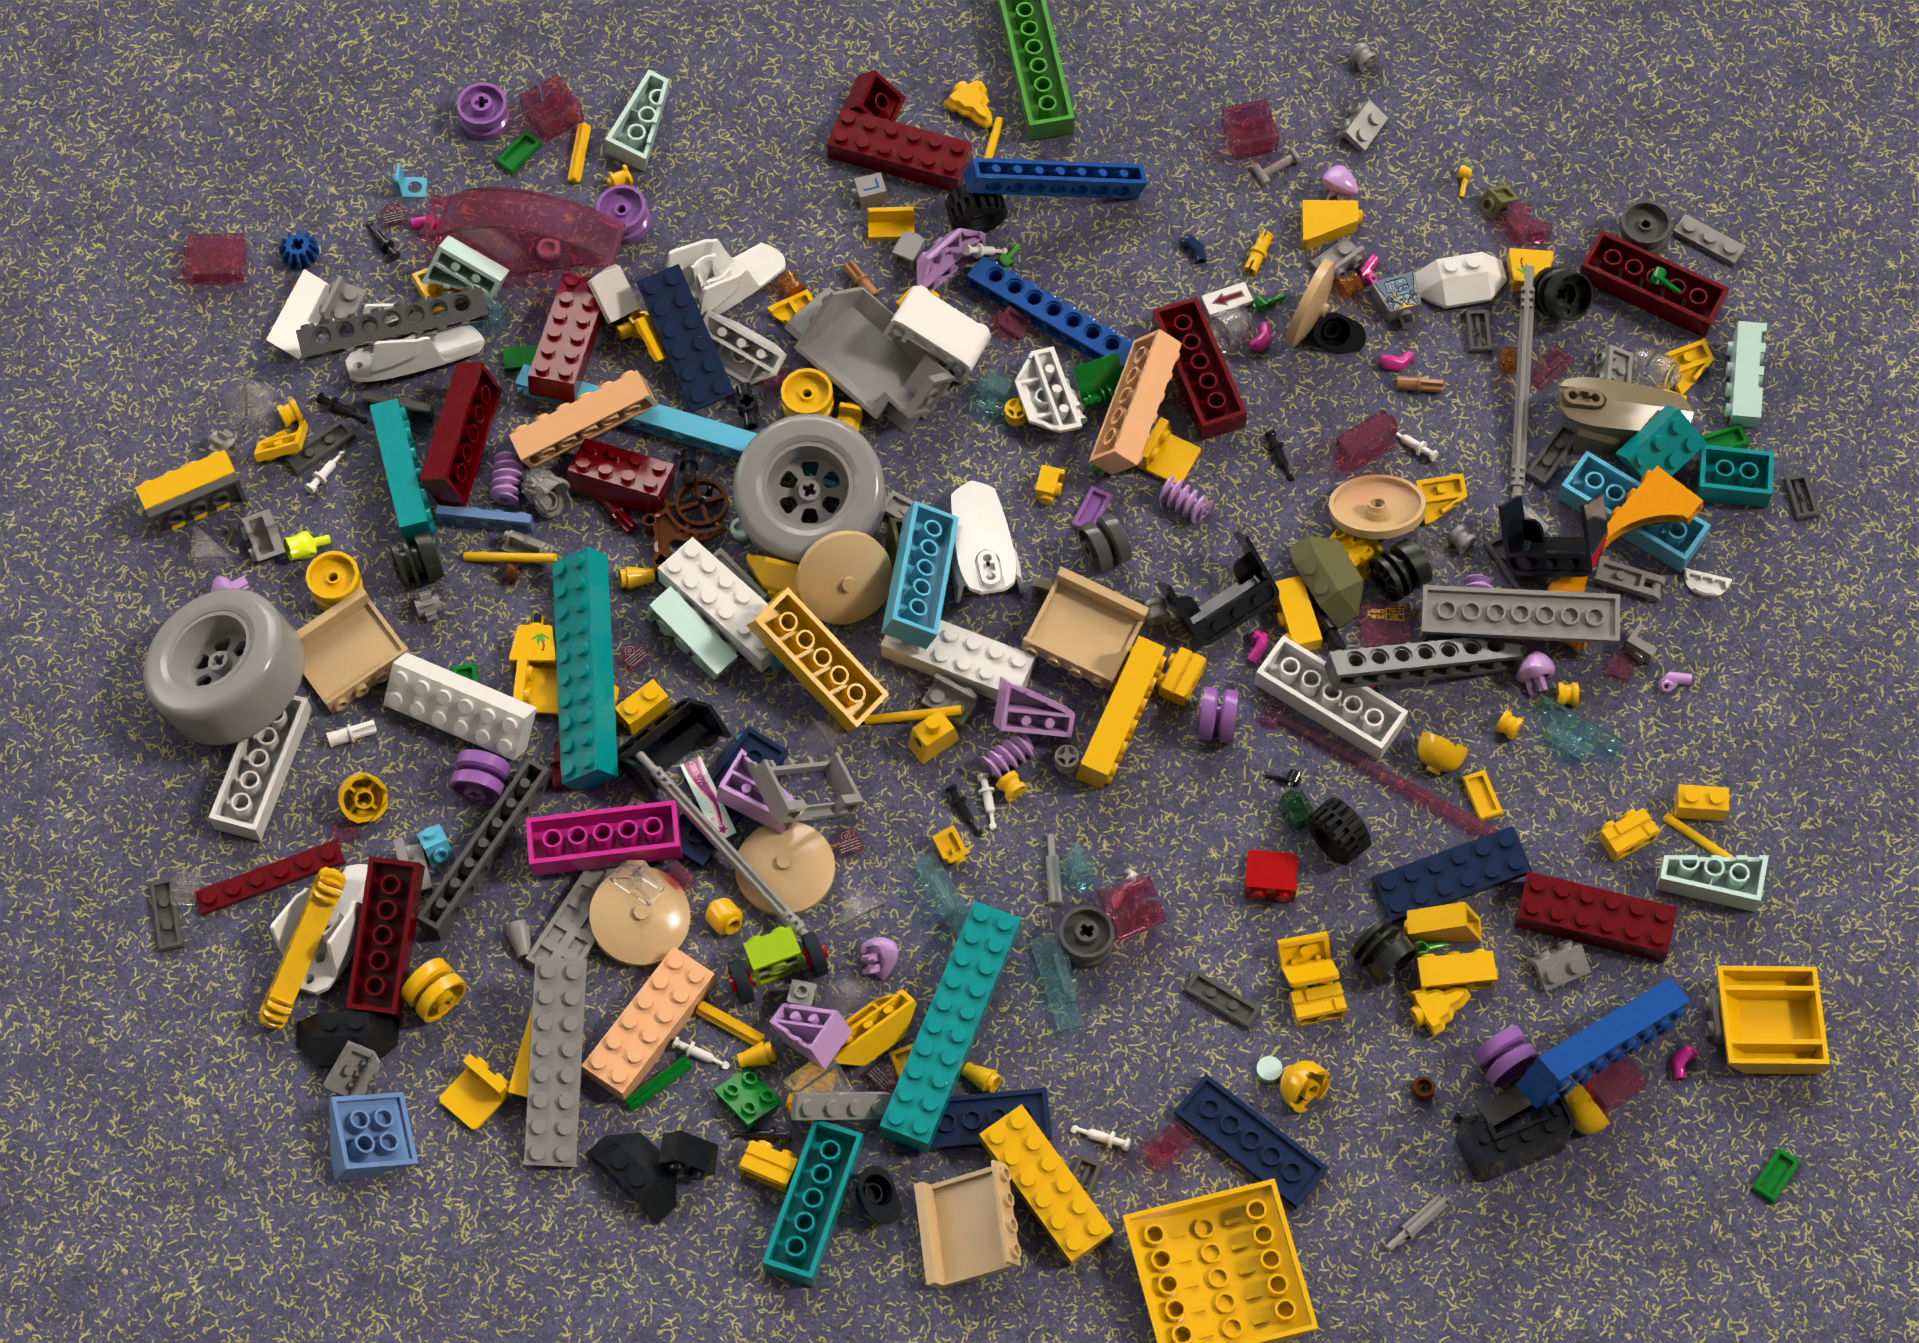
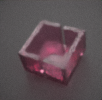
(555, 112)
(1247, 129)
(1130, 907)

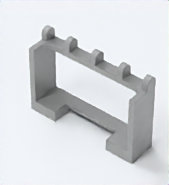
(797, 810)

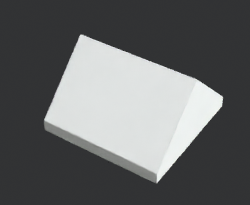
(613, 293)

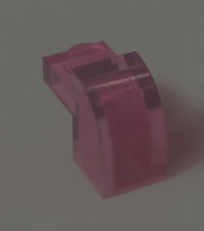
(1520, 227)
(1168, 1146)

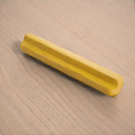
(579, 153)
(729, 1023)

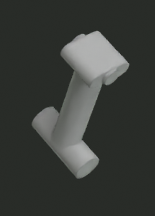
(1262, 174)

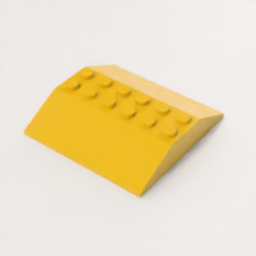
(1221, 1268)

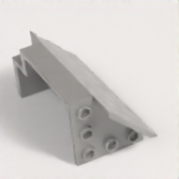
(886, 377)

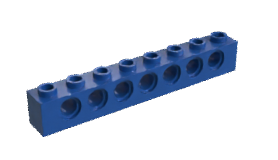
(1054, 178)
(987, 269)

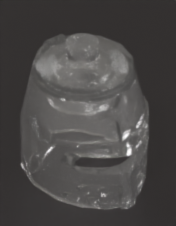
(1234, 324)
(1661, 370)

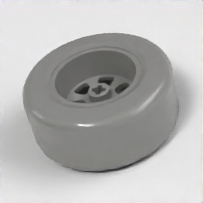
(784, 449)
(244, 690)

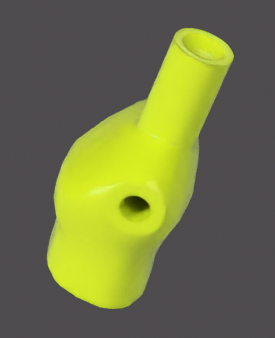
(303, 545)

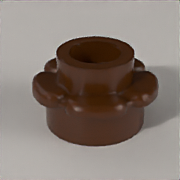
(511, 573)
(1423, 1082)

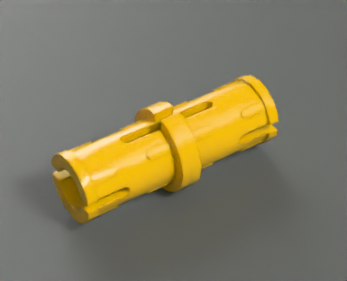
(1258, 252)

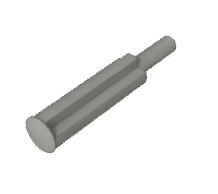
(1053, 874)
(1420, 1220)

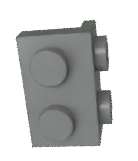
(1362, 125)
(1560, 964)
(353, 1070)

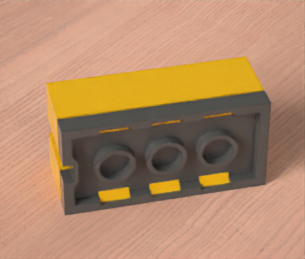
(191, 493)

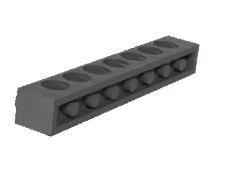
(359, 339)
(1421, 661)
(484, 849)

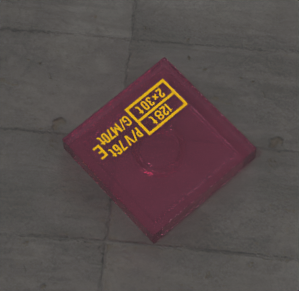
(1384, 623)

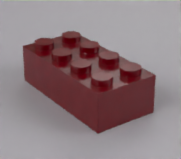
(620, 476)

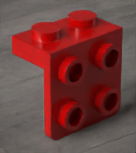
(1271, 876)

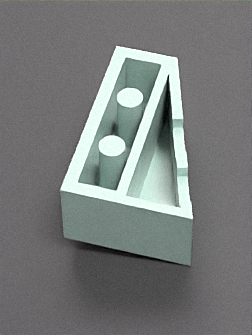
(461, 266)

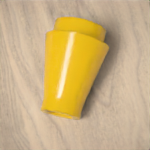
(634, 577)
(758, 1055)
(984, 1078)

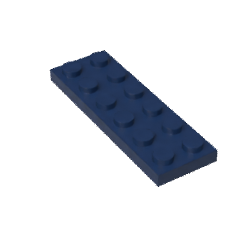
(685, 337)
(758, 748)
(1452, 874)
(972, 1114)
(1250, 1140)

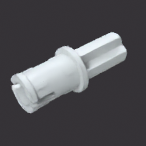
(351, 733)

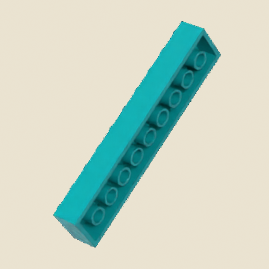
(584, 670)
(950, 1027)

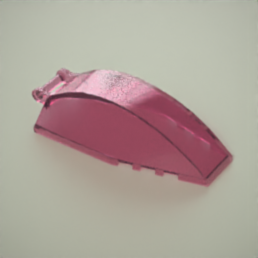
(525, 229)

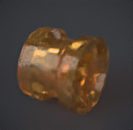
(790, 284)
(1349, 284)
(1505, 364)

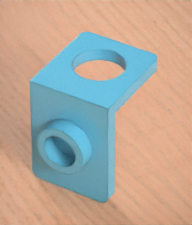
(402, 183)

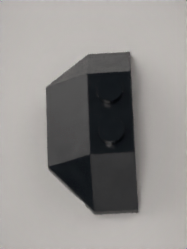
(327, 1033)
(636, 1169)

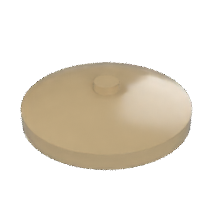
(1312, 304)
(1377, 506)
(844, 577)
(793, 864)
(639, 932)

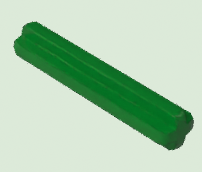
(658, 1083)

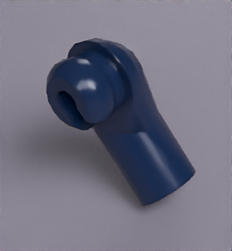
(1196, 246)

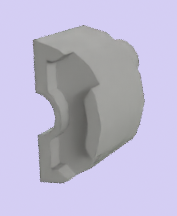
(263, 536)

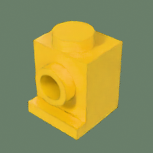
(1049, 484)

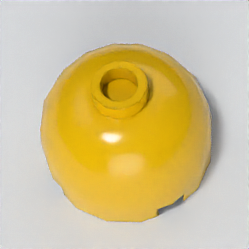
(1440, 753)
(362, 797)
(1304, 1080)
(1587, 1114)

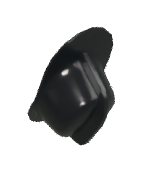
(1347, 333)
(878, 1195)

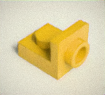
(851, 414)

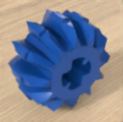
(299, 250)

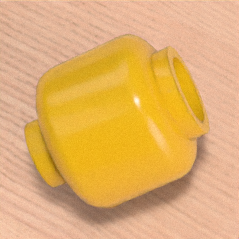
(724, 916)

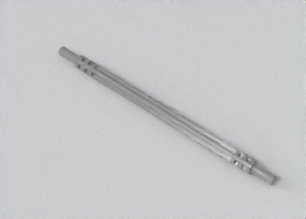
(1523, 376)
(722, 845)

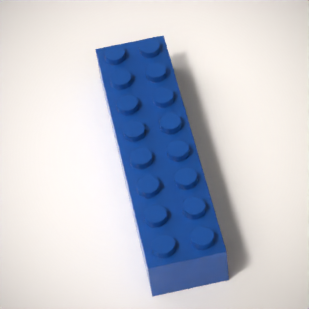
(1603, 1044)

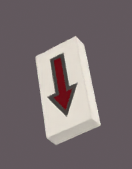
(1227, 298)

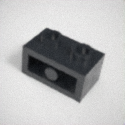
(688, 1155)

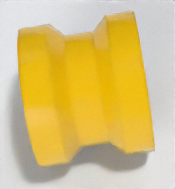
(1015, 406)
(289, 413)
(1567, 693)
(1509, 725)
(1011, 786)

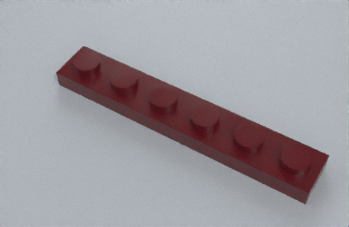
(269, 877)

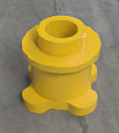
(620, 178)

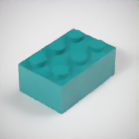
(1663, 442)
(1734, 475)

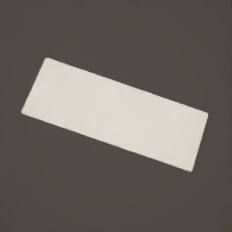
(299, 309)

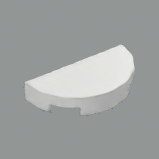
(1706, 584)

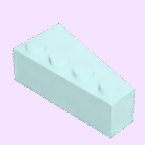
(639, 122)
(1745, 374)
(692, 632)
(1715, 879)

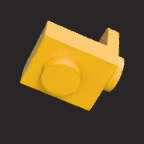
(950, 846)

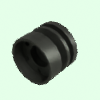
(1562, 293)
(416, 559)
(1401, 569)
(1379, 947)

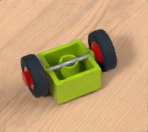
(773, 958)

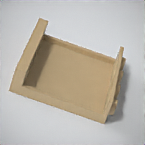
(1085, 628)
(349, 650)
(967, 1226)

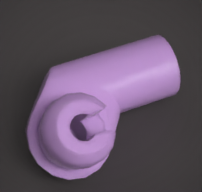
(1672, 679)

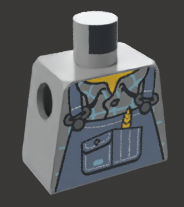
(1398, 298)

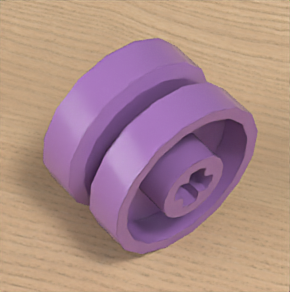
(483, 111)
(628, 206)
(1217, 715)
(479, 776)
(1505, 1056)

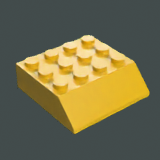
(1772, 1019)

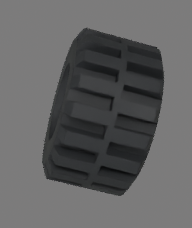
(975, 211)
(1338, 831)

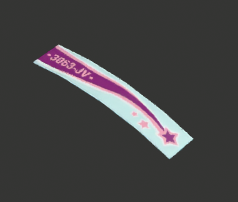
(706, 794)

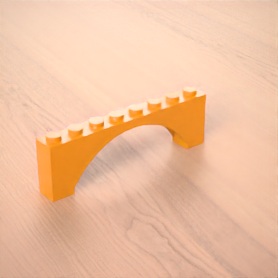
(1655, 500)

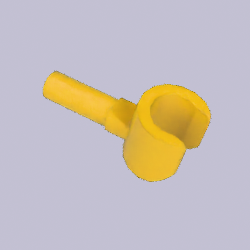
(1465, 174)

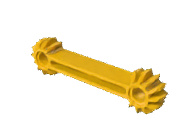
(301, 948)

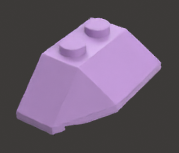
(945, 257)

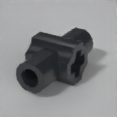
(749, 413)

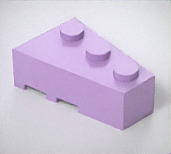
(1030, 712)
(742, 794)
(811, 1031)

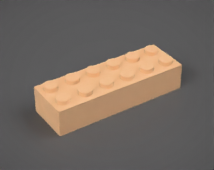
(1135, 402)
(583, 419)
(649, 1024)

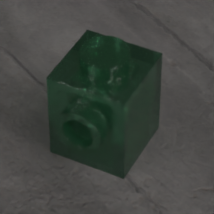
(1295, 809)

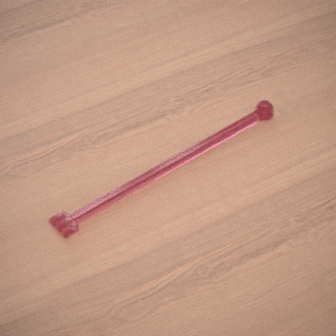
(1373, 768)

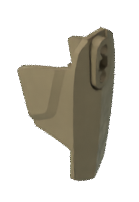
(1614, 413)

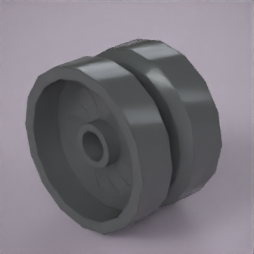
(1646, 225)
(1104, 542)
(1086, 937)

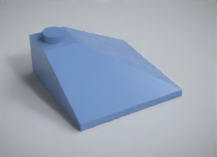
(369, 1135)

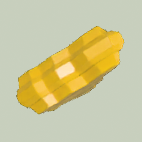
(970, 102)
(1437, 1007)

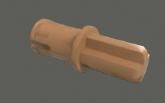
(859, 278)
(1419, 384)

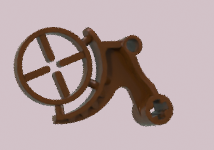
(667, 529)

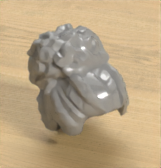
(546, 492)

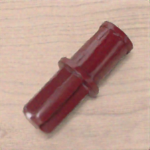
(618, 514)
(556, 765)

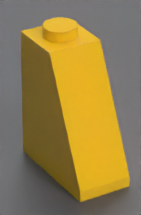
(1328, 220)
(1444, 924)

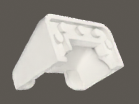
(939, 331)

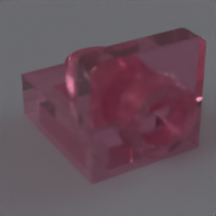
(1010, 322)
(681, 875)

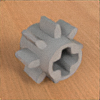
(222, 441)
(428, 605)

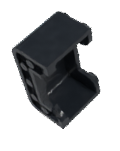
(1497, 1154)

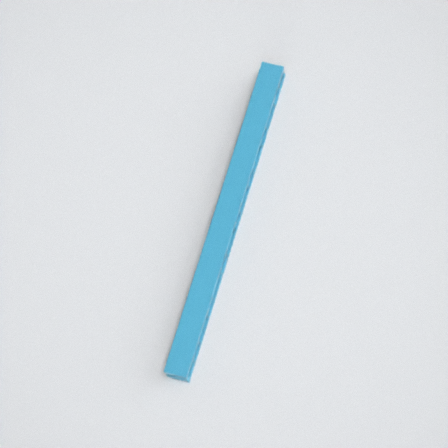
(682, 426)

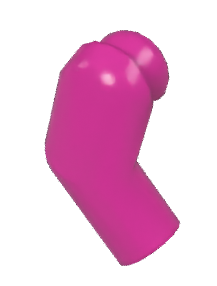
(418, 222)
(1366, 270)
(1264, 338)
(1396, 363)
(1260, 646)
(1680, 1059)

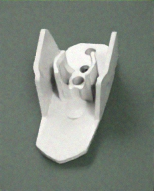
(724, 281)
(411, 354)
(979, 539)
(339, 936)

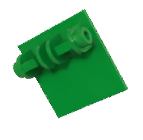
(1098, 380)
(747, 1097)

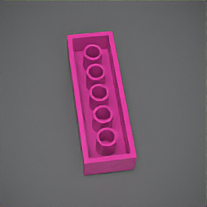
(603, 837)

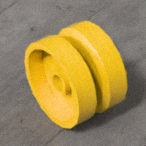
(807, 393)
(332, 578)
(433, 990)

